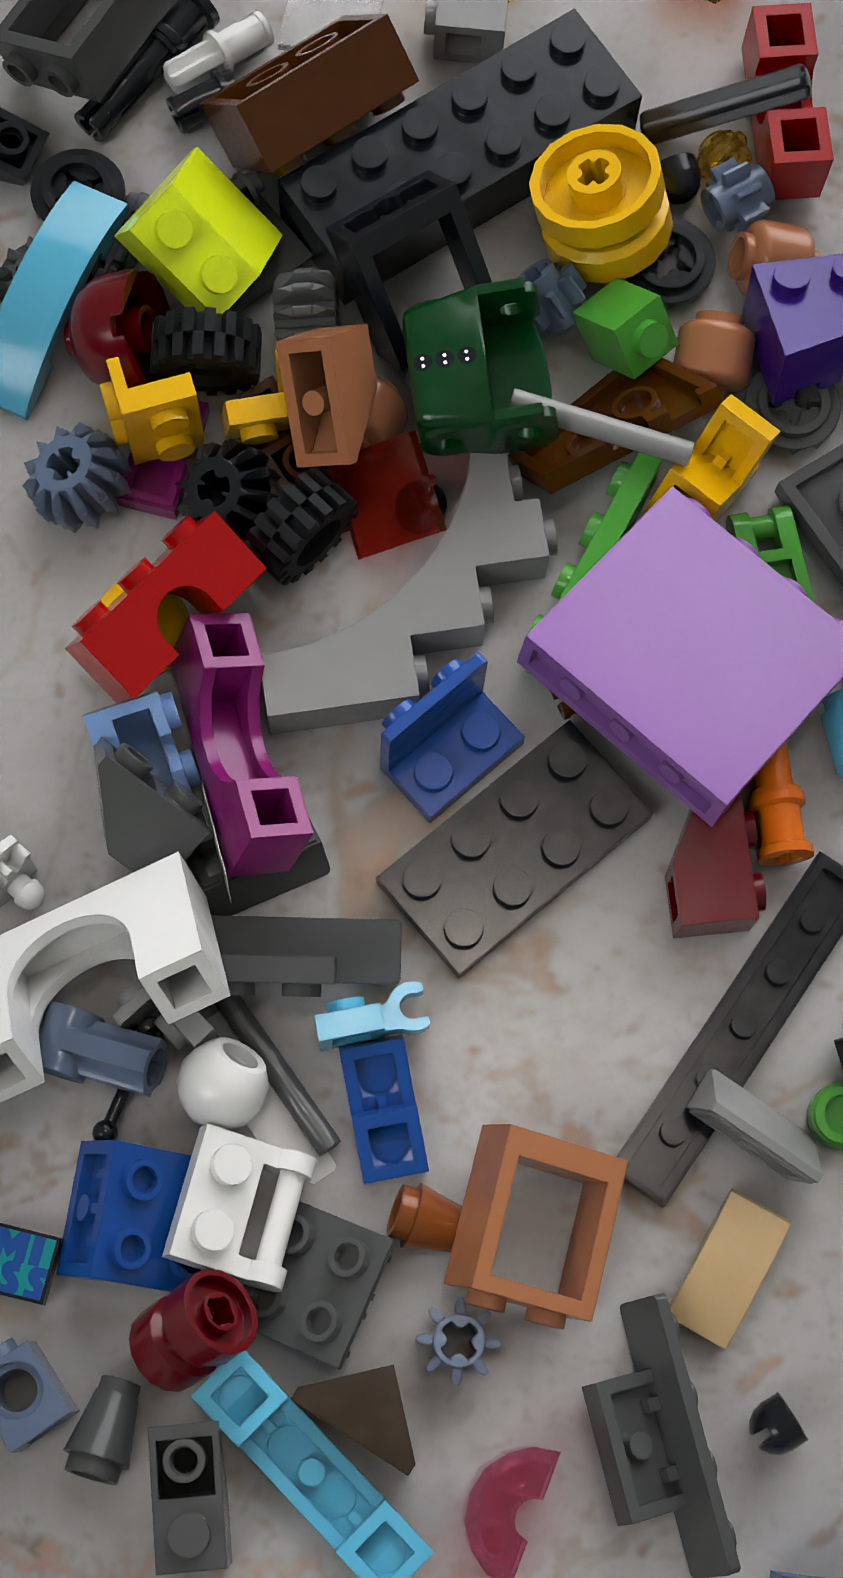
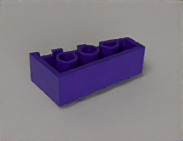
(797, 323)

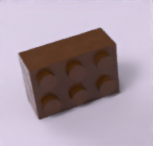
(311, 94)

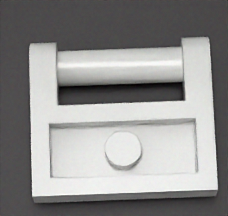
(219, 1201)

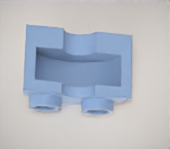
(147, 727)

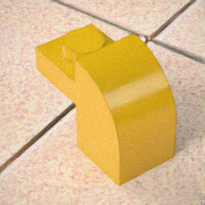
(722, 458)

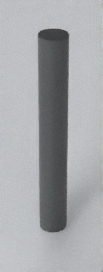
(279, 1074)

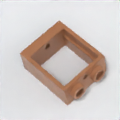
(483, 1215)

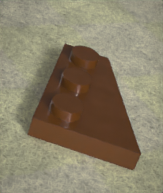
(657, 399)

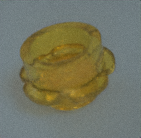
(721, 147)

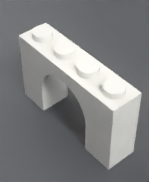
(146, 917)

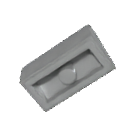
(756, 1128)

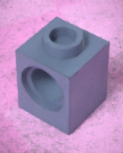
(52, 1402)

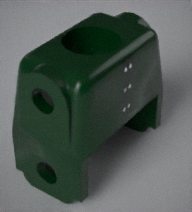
(466, 362)

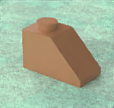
(328, 392)

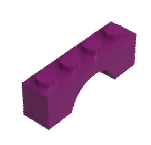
(253, 808)

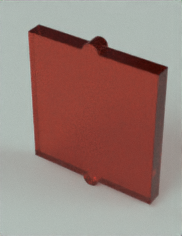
(392, 495)

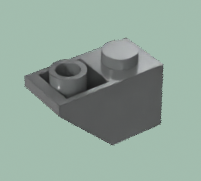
(140, 812)
(189, 1498)

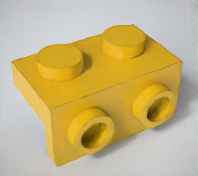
(155, 417)

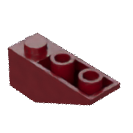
(712, 876)

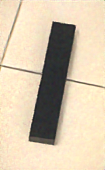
(738, 1028)

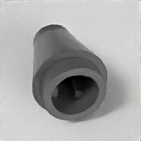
(105, 1432)

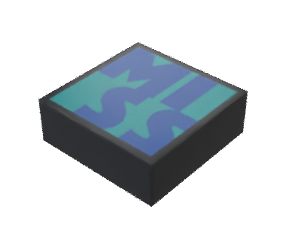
(27, 1263)

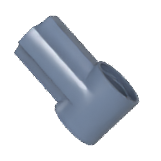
(83, 1047)

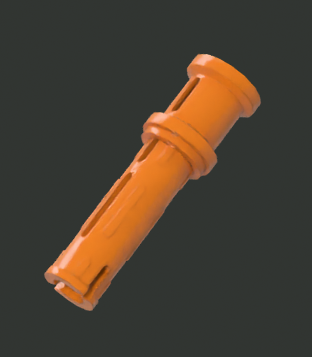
(778, 814)

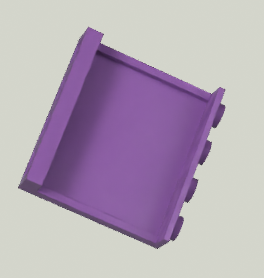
(688, 654)

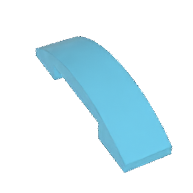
(46, 286)
(311, 1471)

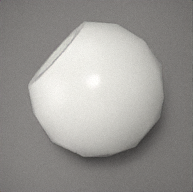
(223, 1083)

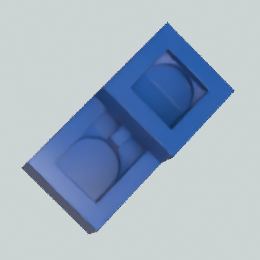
(383, 1109)

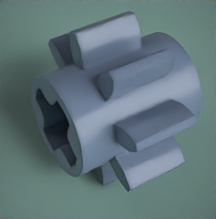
(737, 195)
(558, 294)
(477, 1342)

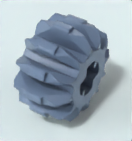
(77, 477)

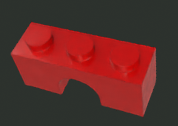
(795, 138)
(123, 641)

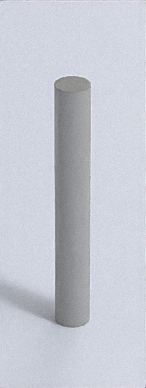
(611, 429)

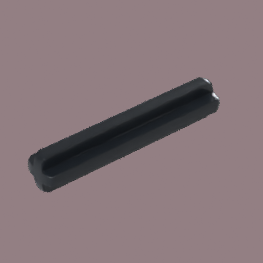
(726, 104)

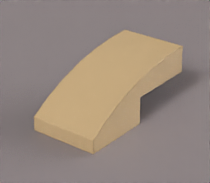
(729, 1268)

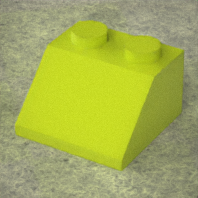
(200, 236)

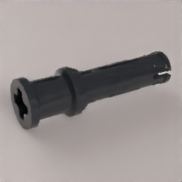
(170, 37)

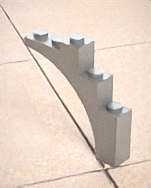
(441, 608)

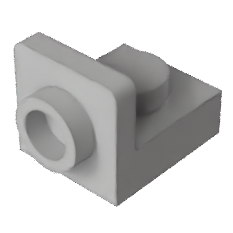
(137, 1005)

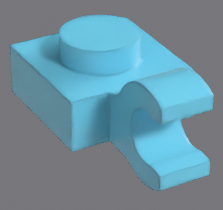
(354, 1022)

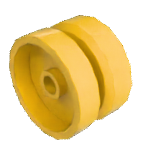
(602, 202)

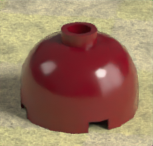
(115, 320)

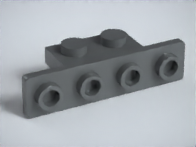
(307, 952)
(656, 1442)

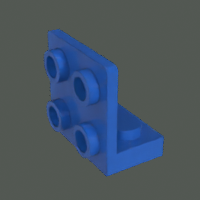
(446, 739)
(123, 1215)

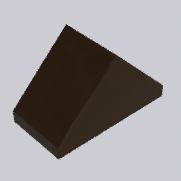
(366, 1410)

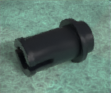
(186, 104)

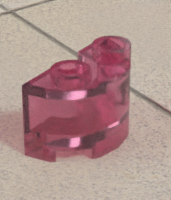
(494, 1499)

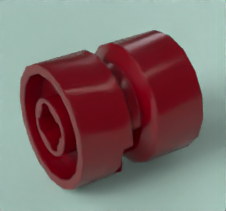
(193, 1330)

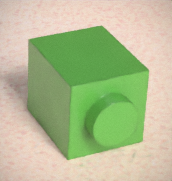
(625, 328)

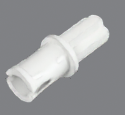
(218, 51)

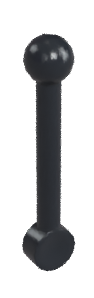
(107, 1128)

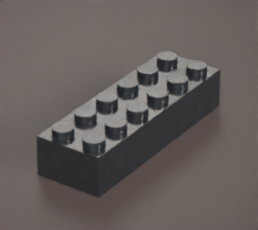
(473, 130)

